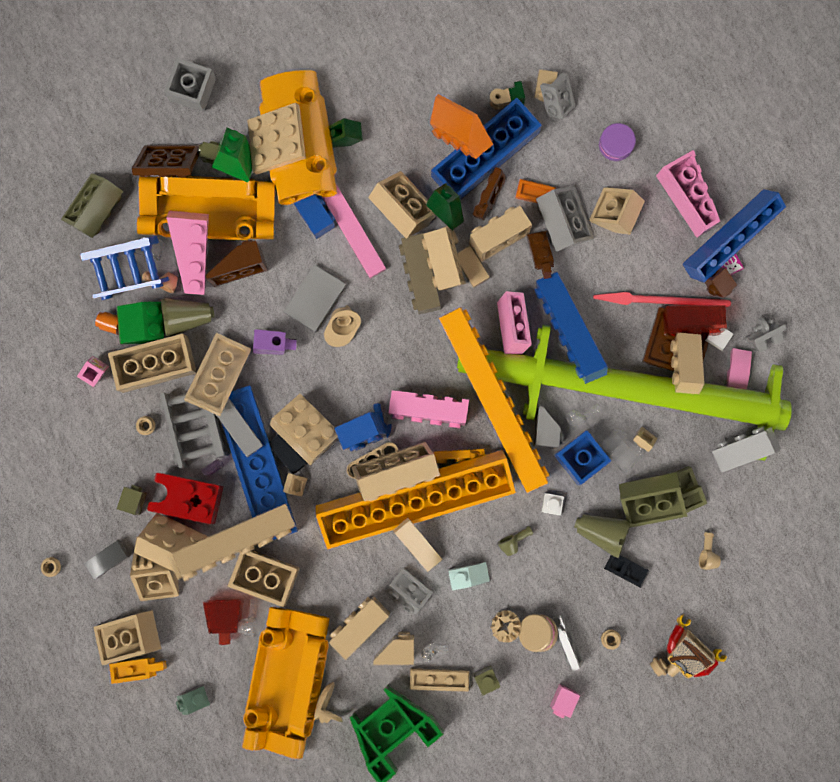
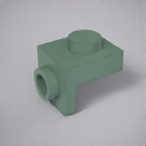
(192, 701)

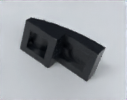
(287, 454)
(627, 570)

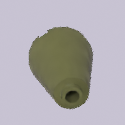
(184, 315)
(604, 532)

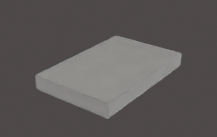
(314, 298)

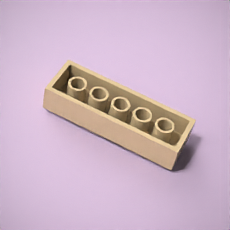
(229, 542)

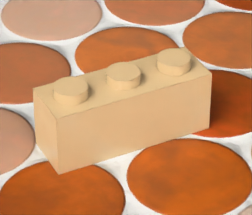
(687, 363)

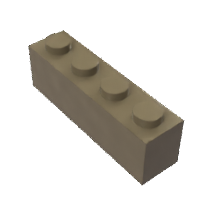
(420, 275)

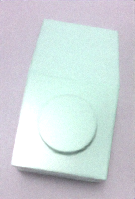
(468, 576)

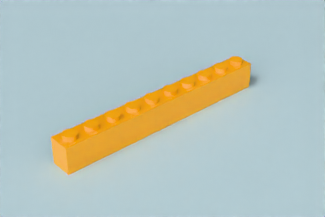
(494, 399)

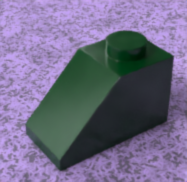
(345, 133)
(446, 206)

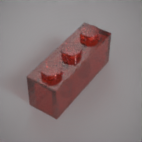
(695, 319)

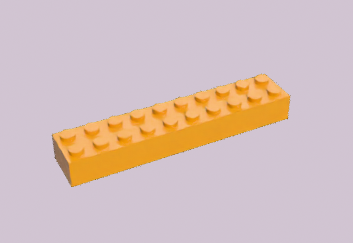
(455, 489)

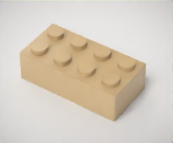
(152, 363)
(395, 471)

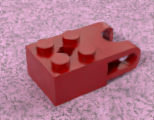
(181, 499)

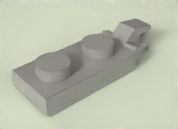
(567, 641)

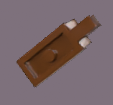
(490, 194)
(541, 253)

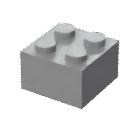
(190, 84)

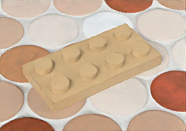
(217, 374)

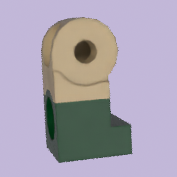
(501, 98)

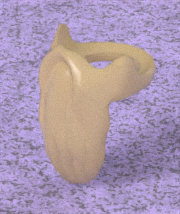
(321, 713)

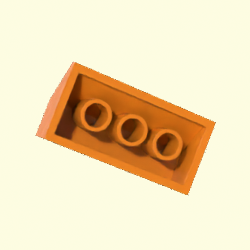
(459, 127)

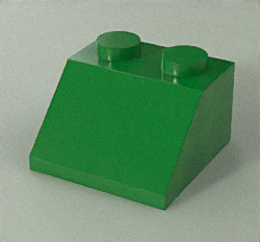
(234, 155)
(140, 322)

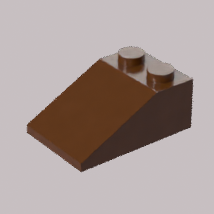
(238, 264)

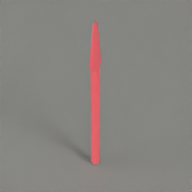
(626, 298)

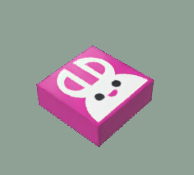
(733, 265)

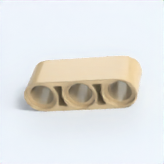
(378, 452)

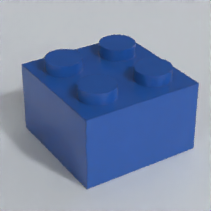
(360, 431)
(582, 458)

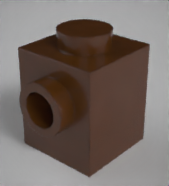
(720, 283)

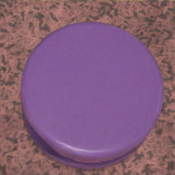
(617, 142)

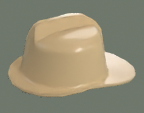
(342, 327)

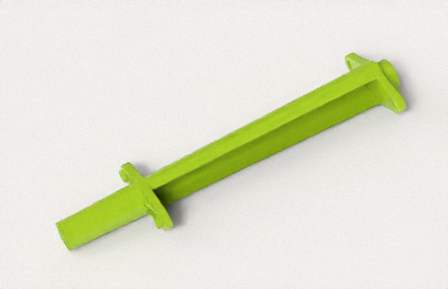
(725, 402)

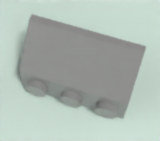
(564, 218)

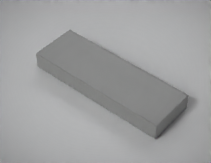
(239, 429)

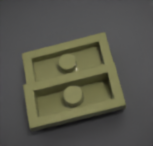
(691, 491)

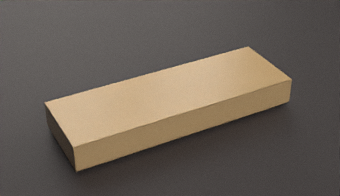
(417, 544)
(439, 679)

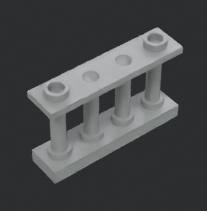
(212, 429)

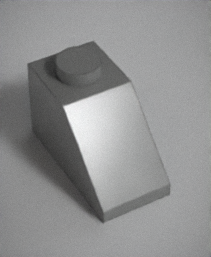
(547, 430)

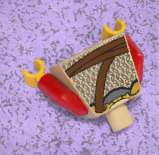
(689, 653)

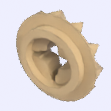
(513, 629)

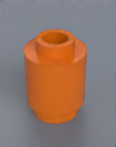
(107, 322)

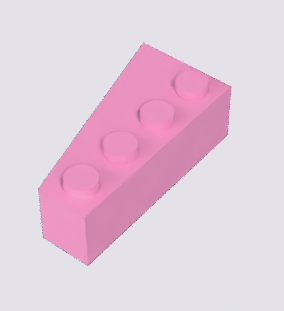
(689, 193)
(190, 242)
(428, 408)

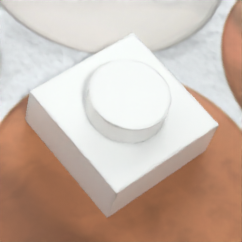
(552, 504)

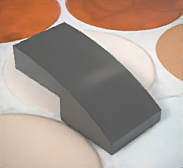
(106, 559)

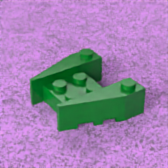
(390, 727)

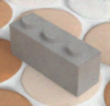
(746, 449)

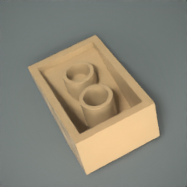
(127, 637)

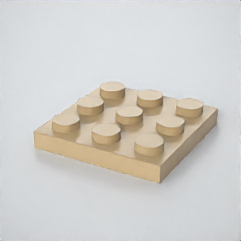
(276, 139)

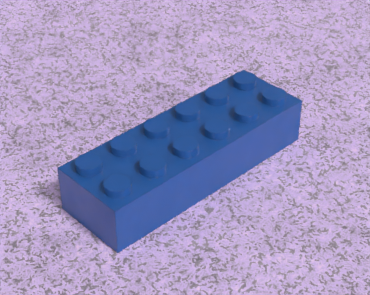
(508, 132)

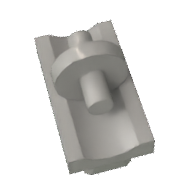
(764, 331)

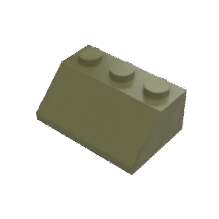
(92, 205)
(652, 500)

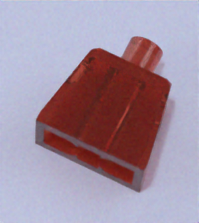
(223, 617)

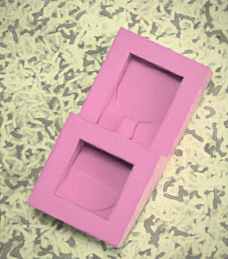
(739, 368)

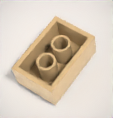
(402, 204)
(499, 233)
(443, 259)
(304, 429)
(164, 537)
(264, 577)
(358, 627)

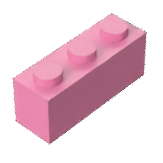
(514, 323)

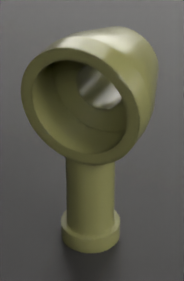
(509, 544)

